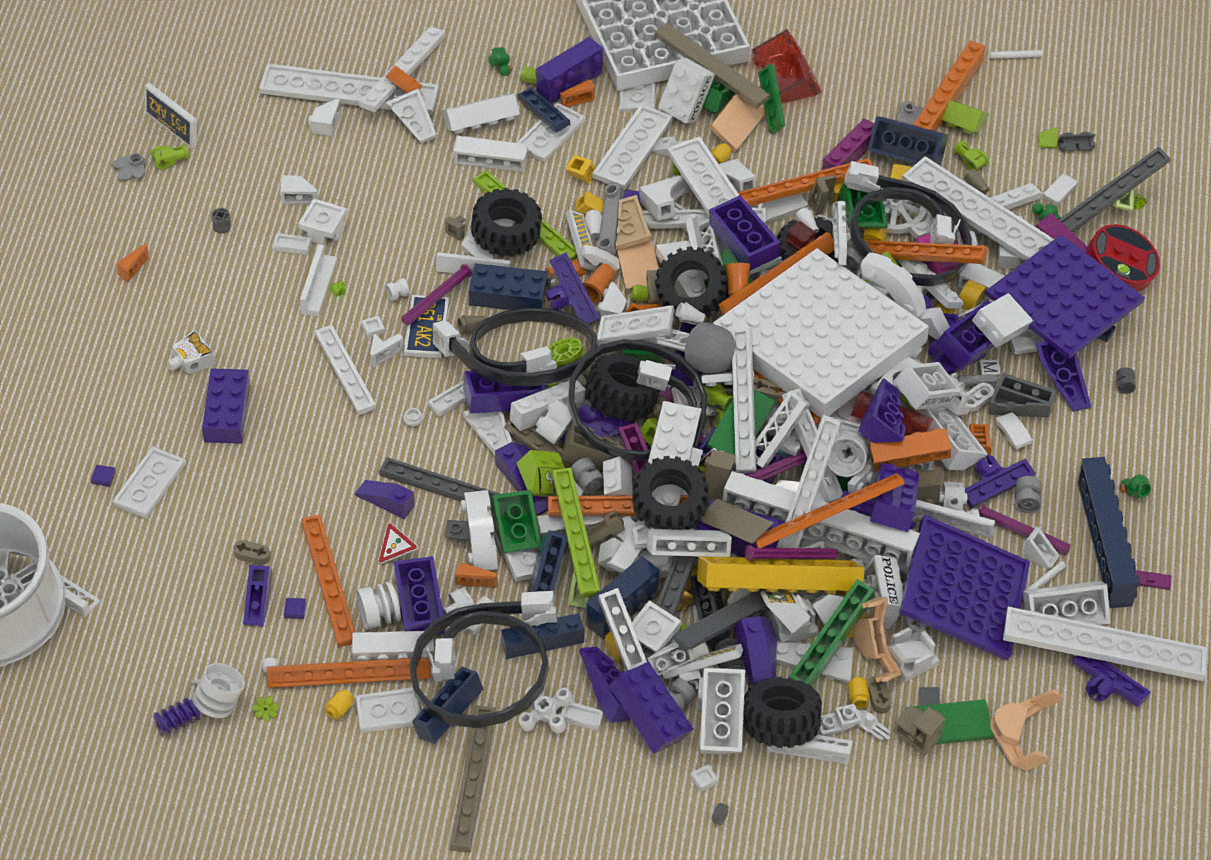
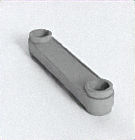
(609, 220)

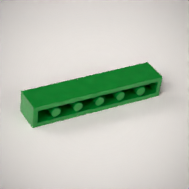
(833, 634)

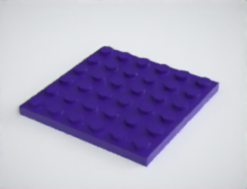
(1067, 295)
(963, 586)

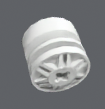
(850, 463)
(378, 605)
(218, 690)

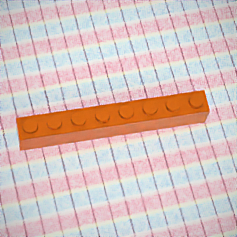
(952, 85)

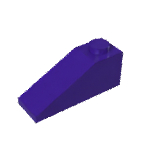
(387, 496)
(257, 594)

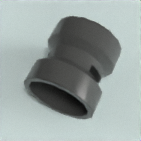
(221, 220)
(1125, 377)

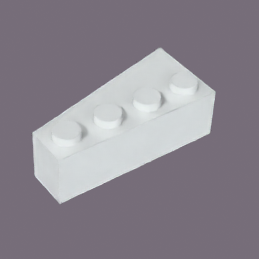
(688, 284)

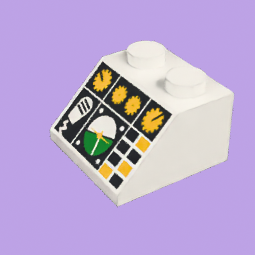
(787, 607)

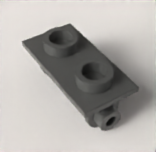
(1070, 140)
(457, 530)

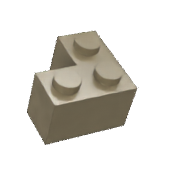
(920, 728)

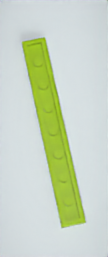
(548, 236)
(576, 532)

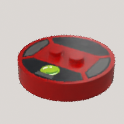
(1125, 254)

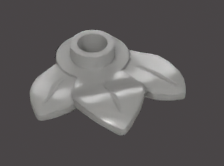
(906, 115)
(130, 166)

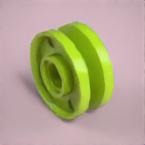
(566, 351)

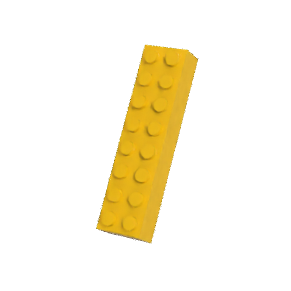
(778, 574)

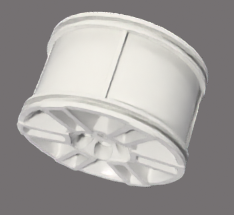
(31, 598)

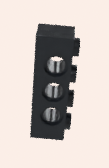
(707, 603)

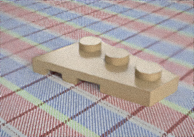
(631, 224)

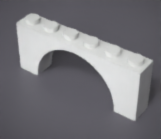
(660, 196)

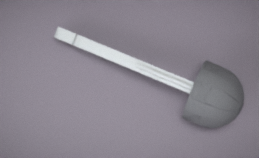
(706, 349)

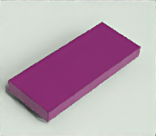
(1154, 580)

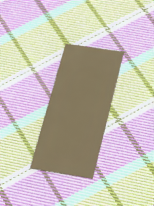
(735, 521)

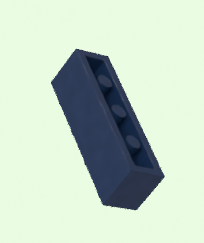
(547, 562)
(559, 634)
(454, 698)

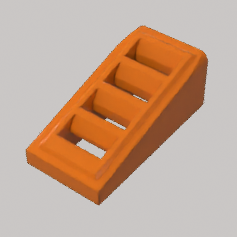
(581, 93)
(132, 263)
(982, 438)
(474, 576)

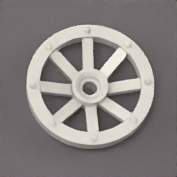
(899, 207)

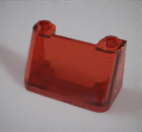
(791, 67)

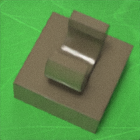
(455, 227)

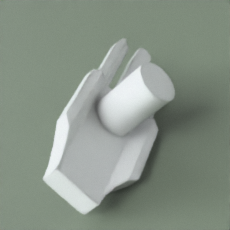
(870, 723)

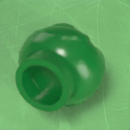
(500, 58)
(1038, 209)
(1137, 486)

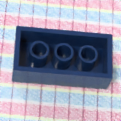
(907, 141)
(507, 287)
(636, 587)

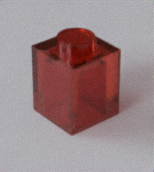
(800, 235)

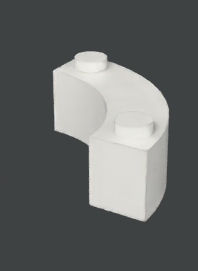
(895, 281)
(480, 526)
(610, 547)

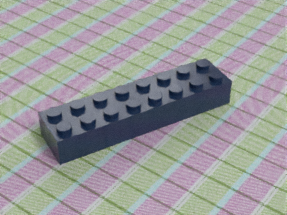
(1107, 531)

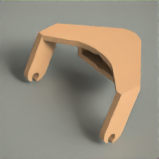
(871, 639)
(1008, 725)

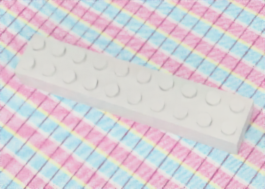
(845, 531)

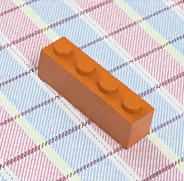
(912, 449)

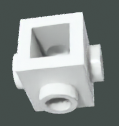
(953, 495)

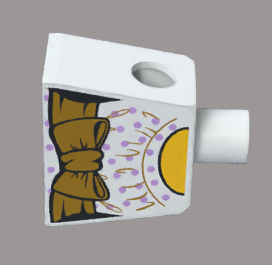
(191, 354)

